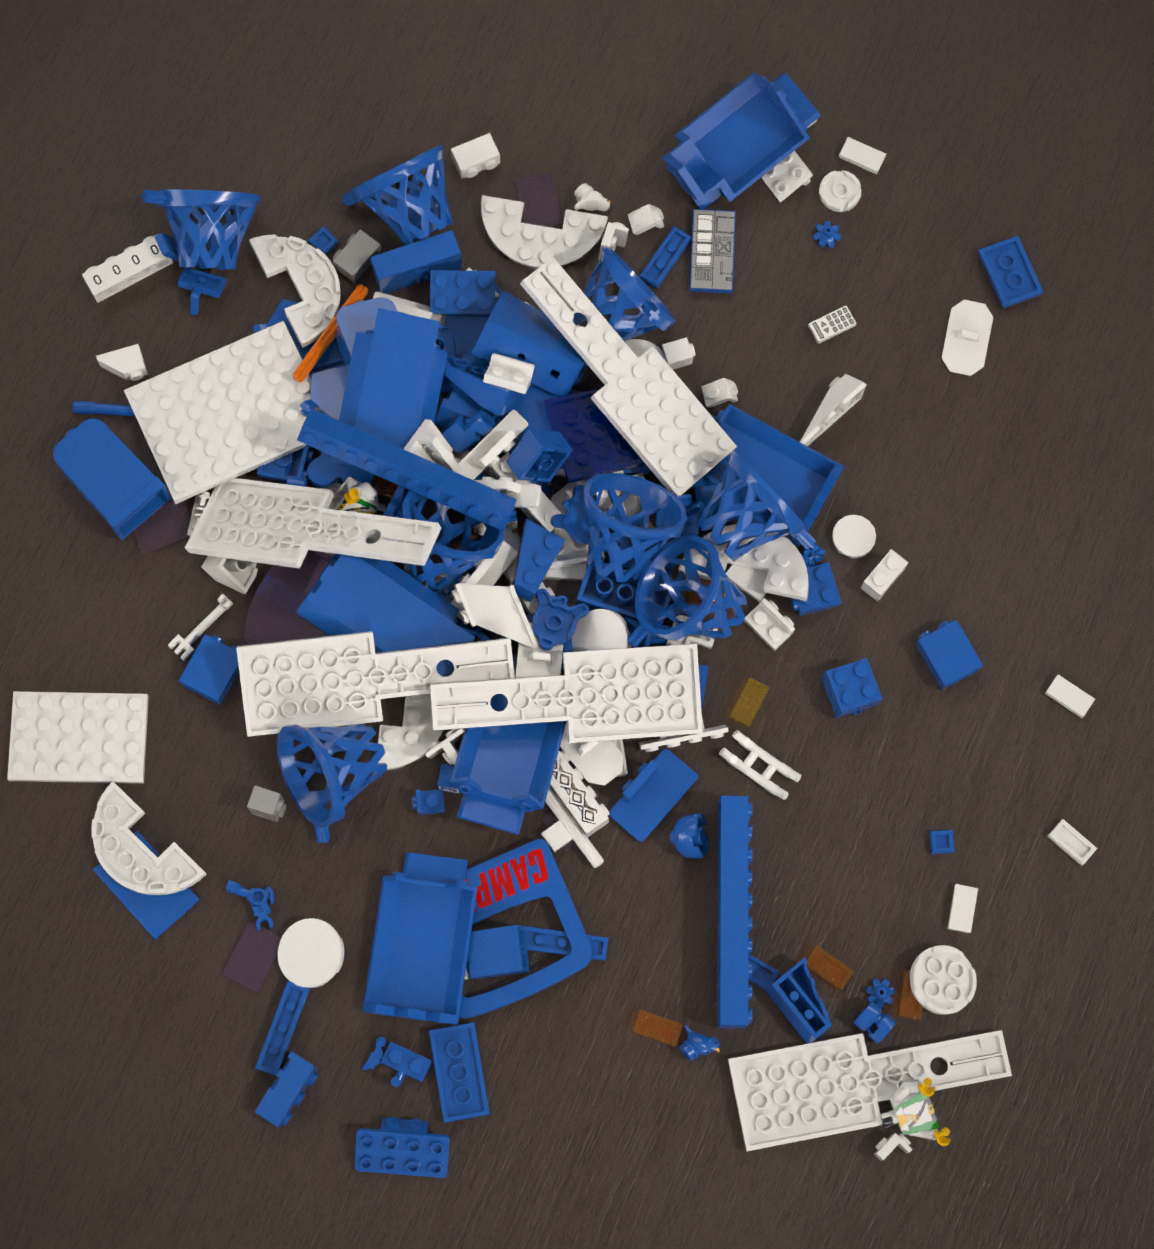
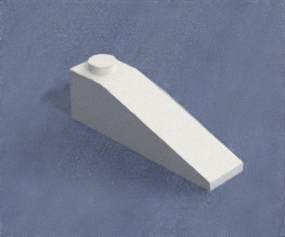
(841, 396)
(231, 572)

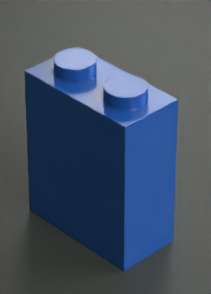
(948, 654)
(211, 669)
(497, 952)

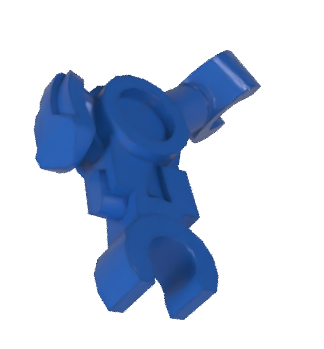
(257, 898)

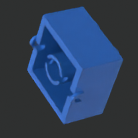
(539, 455)
(851, 688)

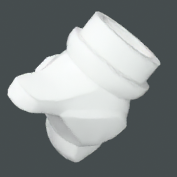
(590, 199)

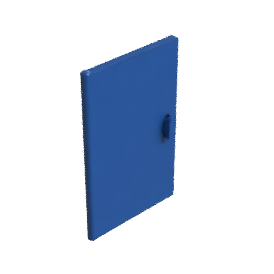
(153, 912)

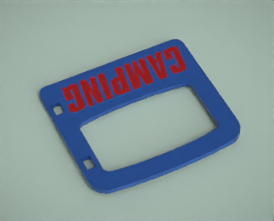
(512, 881)

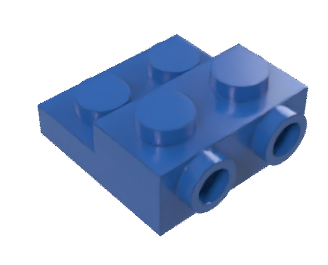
(291, 464)
(822, 591)

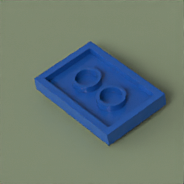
(1010, 272)
(462, 292)

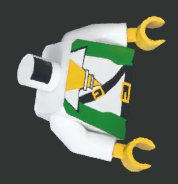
(357, 497)
(915, 1112)

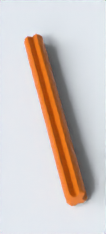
(325, 339)

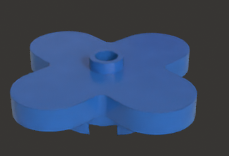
(324, 474)

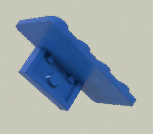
(652, 794)
(402, 1149)

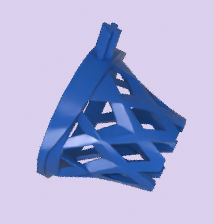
(427, 201)
(181, 203)
(631, 294)
(652, 498)
(781, 517)
(469, 552)
(650, 612)
(324, 744)

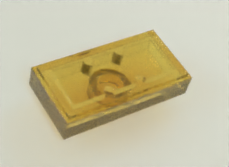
(749, 702)

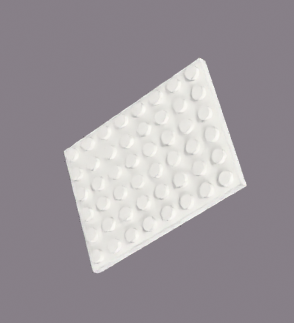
(223, 412)

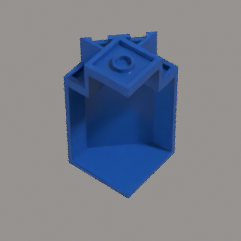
(740, 138)

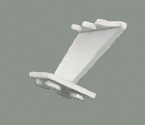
(495, 610)

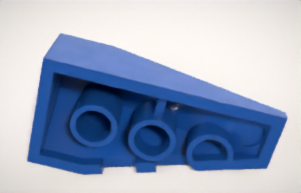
(470, 380)

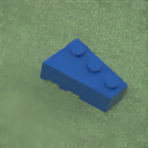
(535, 556)
(800, 1002)
(287, 1090)

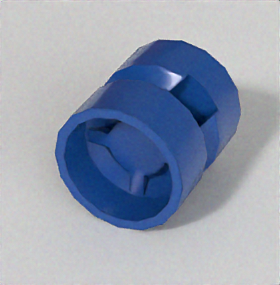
(874, 1022)

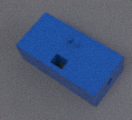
(413, 262)

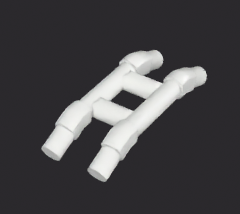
(756, 752)

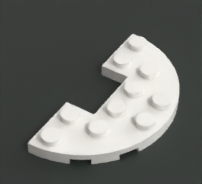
(535, 244)
(312, 277)
(780, 558)
(411, 740)
(128, 858)

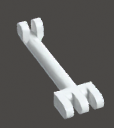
(184, 644)

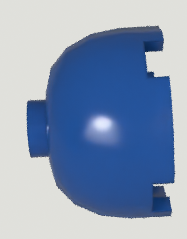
(690, 836)

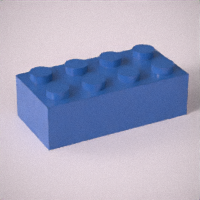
(613, 595)

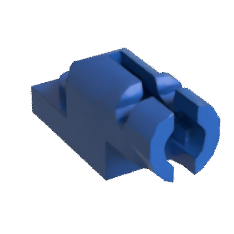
(465, 433)

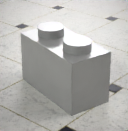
(356, 255)
(266, 804)

